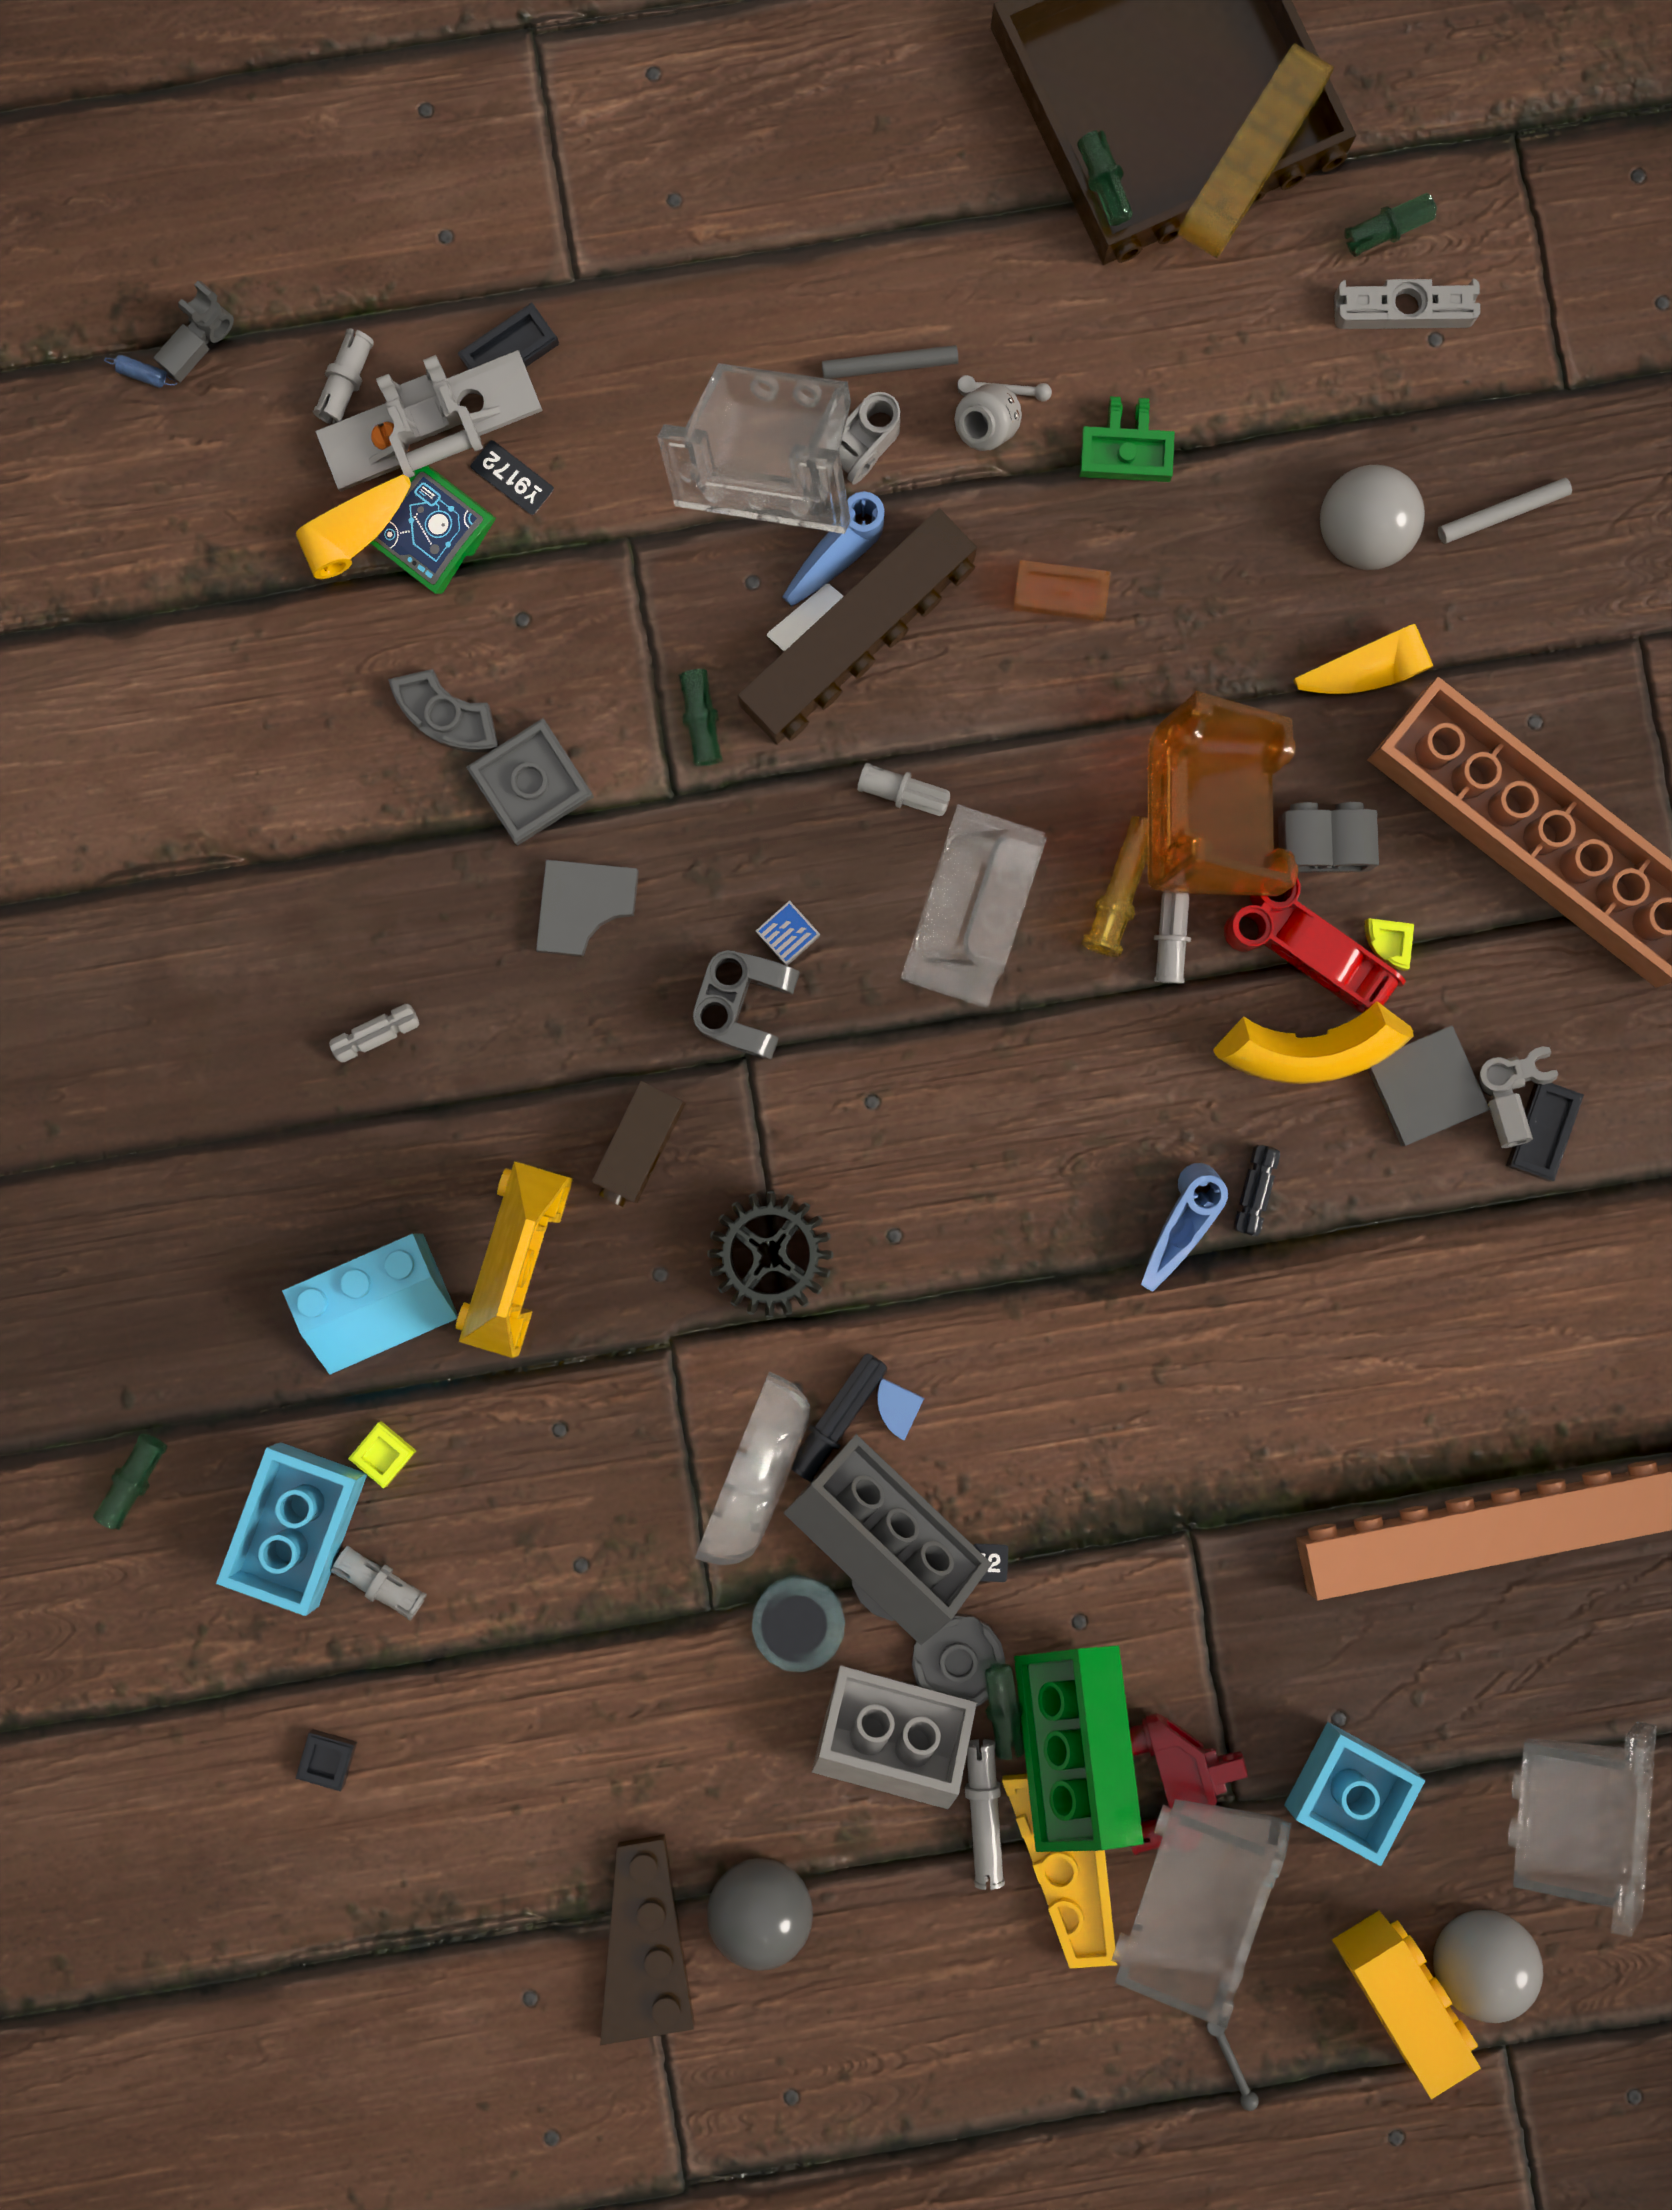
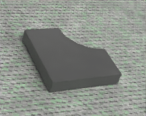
(579, 901)

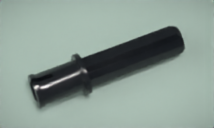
(838, 1417)

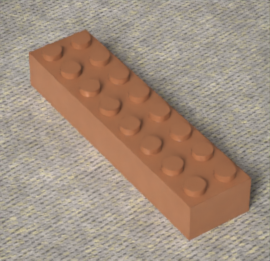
(1535, 825)

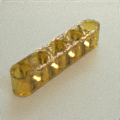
(1255, 150)

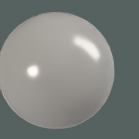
(1372, 517)
(1488, 1966)

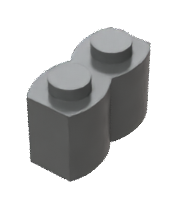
(1330, 840)

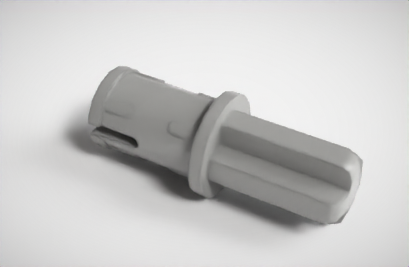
(903, 790)
(1172, 938)

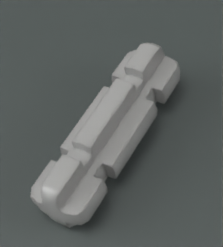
(374, 1033)

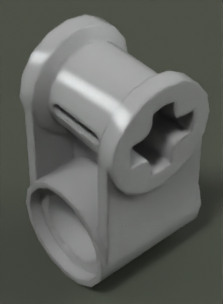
(865, 443)

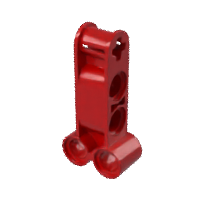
(1315, 949)

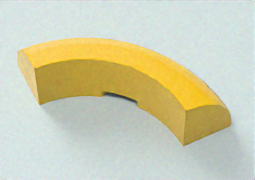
(1314, 1059)

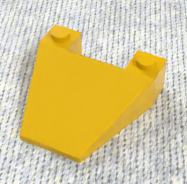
(496, 1312)

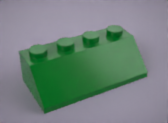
(1078, 1750)

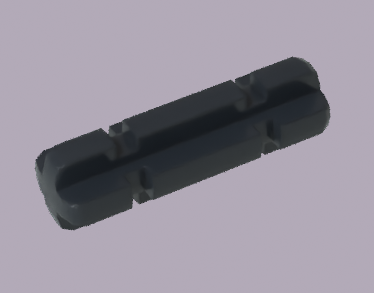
(1256, 1190)

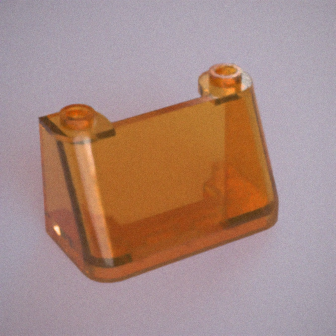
(1215, 800)

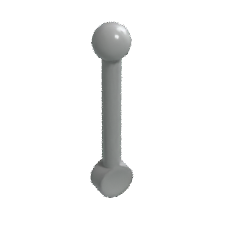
(1042, 392)

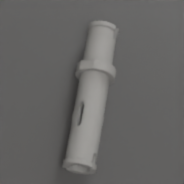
(983, 1794)

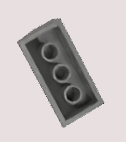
(889, 1540)

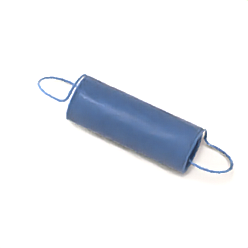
(140, 371)

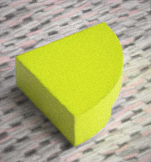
(1390, 941)

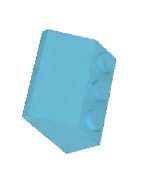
(371, 1303)

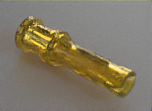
(1116, 905)

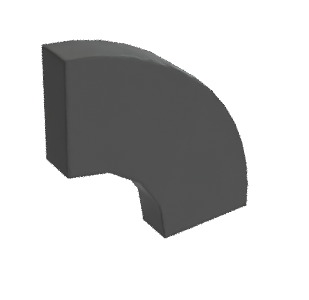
(443, 717)

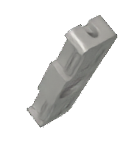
(1376, 307)

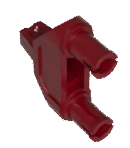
(1184, 1767)

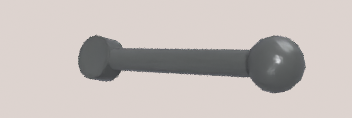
(1248, 2099)

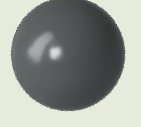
(760, 1914)

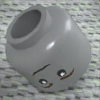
(988, 417)

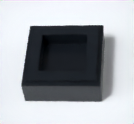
(326, 1760)

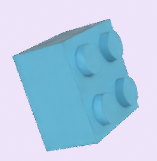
(1354, 1794)

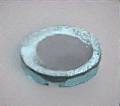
(798, 1623)

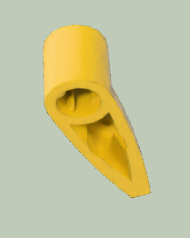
(350, 527)
(1371, 666)

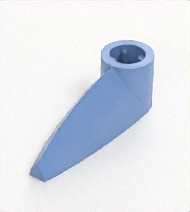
(838, 550)
(1186, 1222)

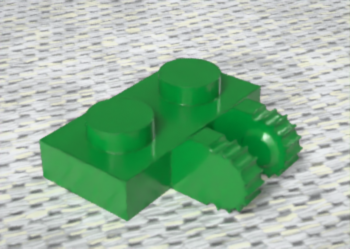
(1127, 452)

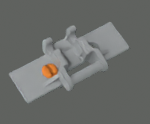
(422, 408)

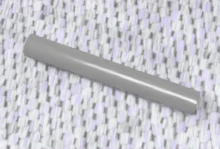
(1504, 510)

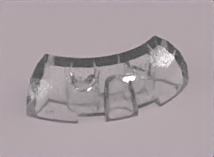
(756, 1474)

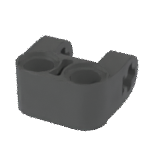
(731, 998)

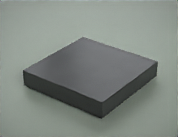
(530, 782)
(1428, 1086)

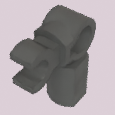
(189, 344)

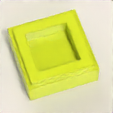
(382, 1454)

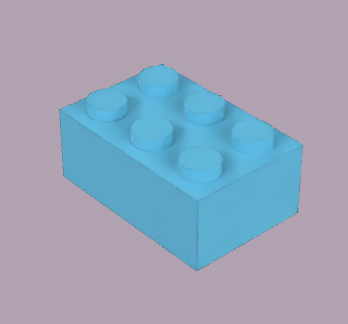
(291, 1528)

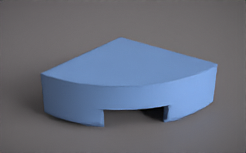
(897, 1407)

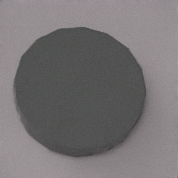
(957, 1658)

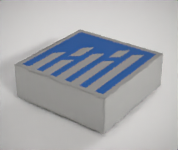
(787, 933)

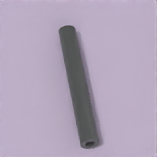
(890, 362)

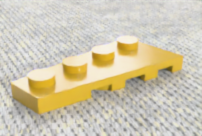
(1073, 1887)

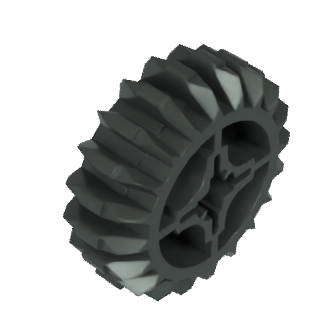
(746, 1286)

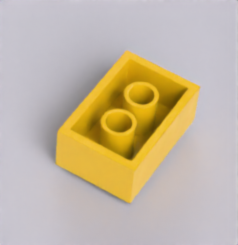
(1409, 2002)

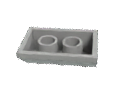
(895, 1738)

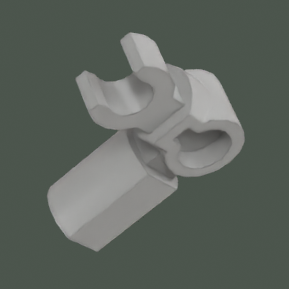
(1499, 1079)

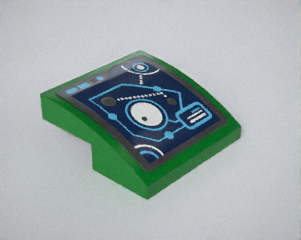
(434, 530)

